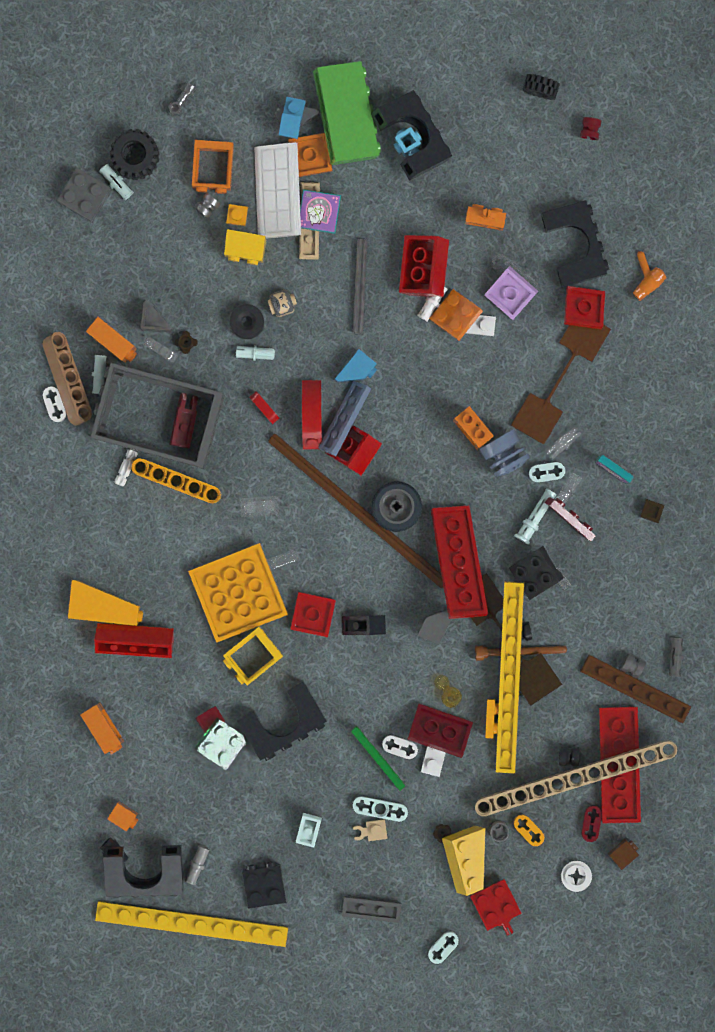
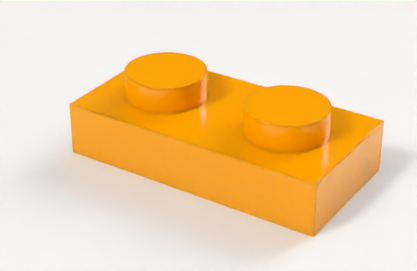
(492, 710)

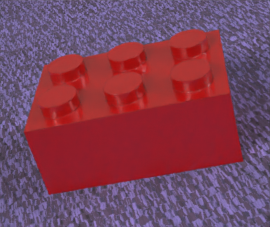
(424, 266)

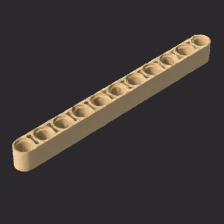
(586, 779)

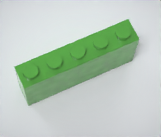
(346, 113)

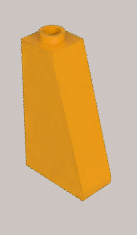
(99, 606)

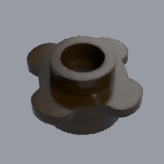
(186, 347)

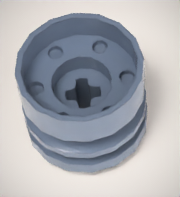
(505, 453)

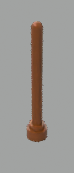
(482, 652)

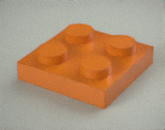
(312, 155)
(456, 314)

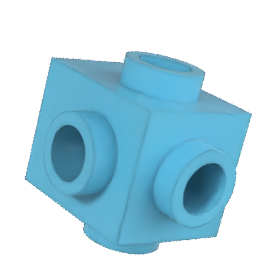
(410, 135)

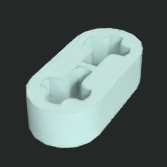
(545, 467)
(446, 950)

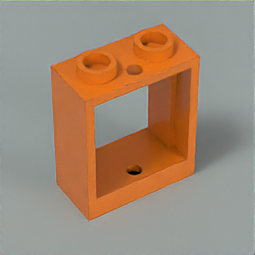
(214, 146)
(112, 340)
(477, 435)
(103, 729)

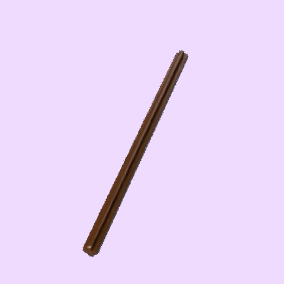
(356, 509)

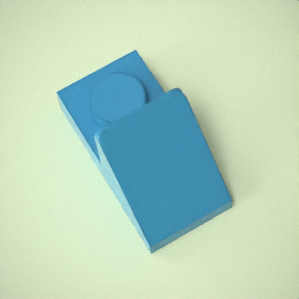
(292, 117)

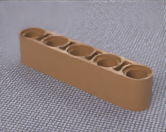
(69, 370)

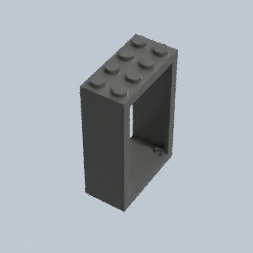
(107, 393)

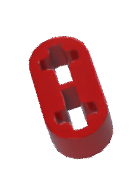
(264, 407)

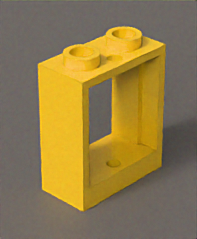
(241, 676)

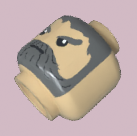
(282, 303)

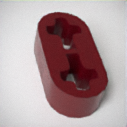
(596, 824)

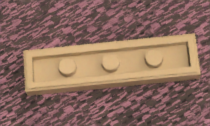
(309, 239)

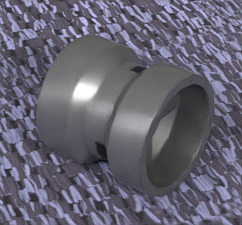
(207, 205)
(632, 665)
(501, 829)

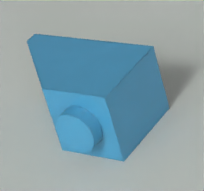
(357, 368)

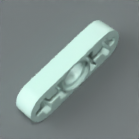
(364, 811)

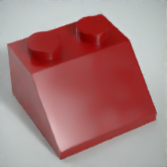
(357, 450)

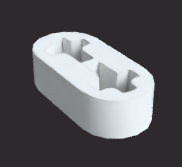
(50, 406)
(398, 751)

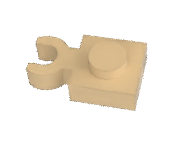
(374, 830)

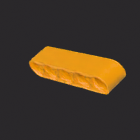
(167, 478)

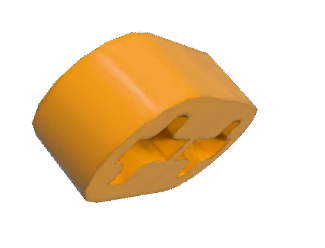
(525, 833)

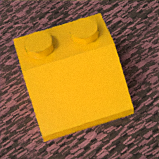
(245, 247)

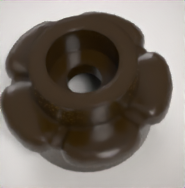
(441, 828)

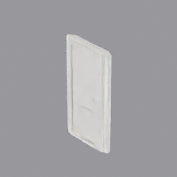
(277, 190)

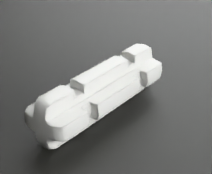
(126, 467)

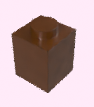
(624, 853)

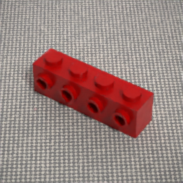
(131, 639)

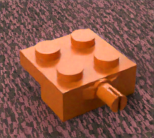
(485, 217)

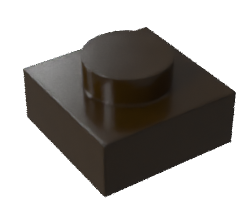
(652, 511)

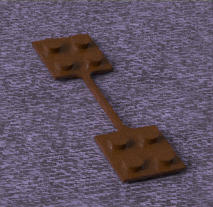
(538, 415)

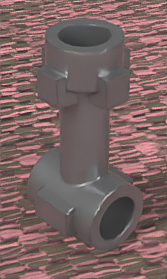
(175, 107)

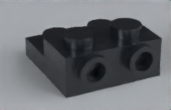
(264, 885)

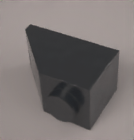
(364, 625)

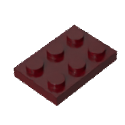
(440, 730)

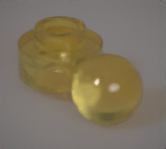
(442, 683)

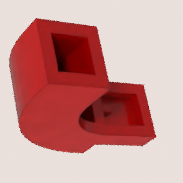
(311, 414)

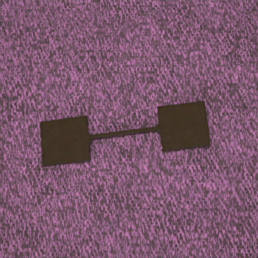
(536, 675)

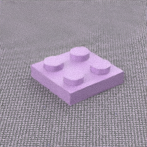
(511, 292)

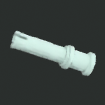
(531, 524)

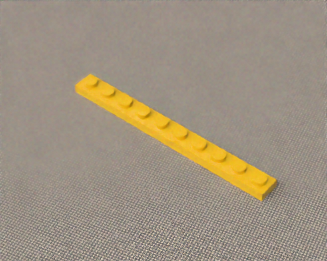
(509, 677)
(191, 923)

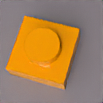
(237, 215)

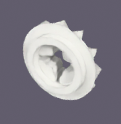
(583, 882)

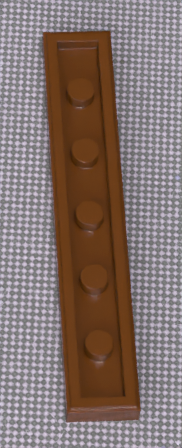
(635, 688)

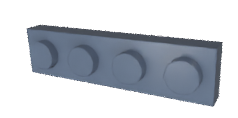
(344, 418)

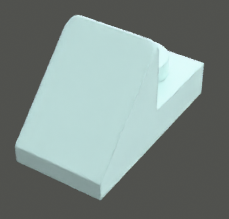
(308, 830)

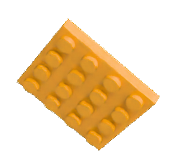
(238, 592)

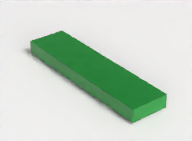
(378, 758)

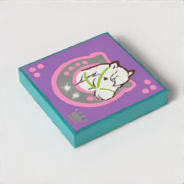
(319, 211)
(614, 469)

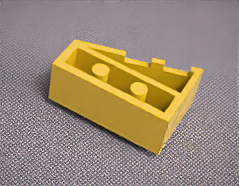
(466, 859)

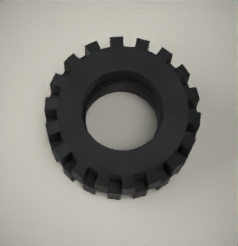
(146, 166)

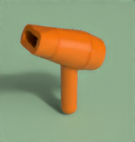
(651, 280)

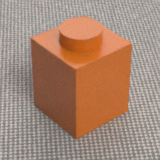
(123, 816)

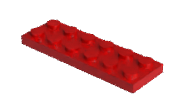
(459, 562)
(621, 792)

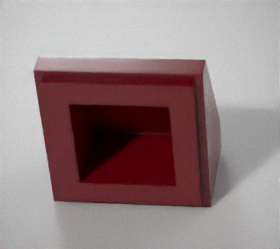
(208, 717)

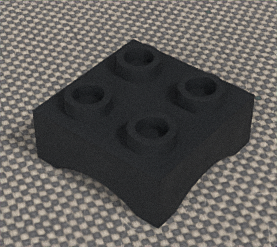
(536, 572)

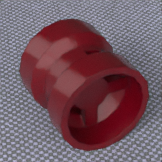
(590, 128)

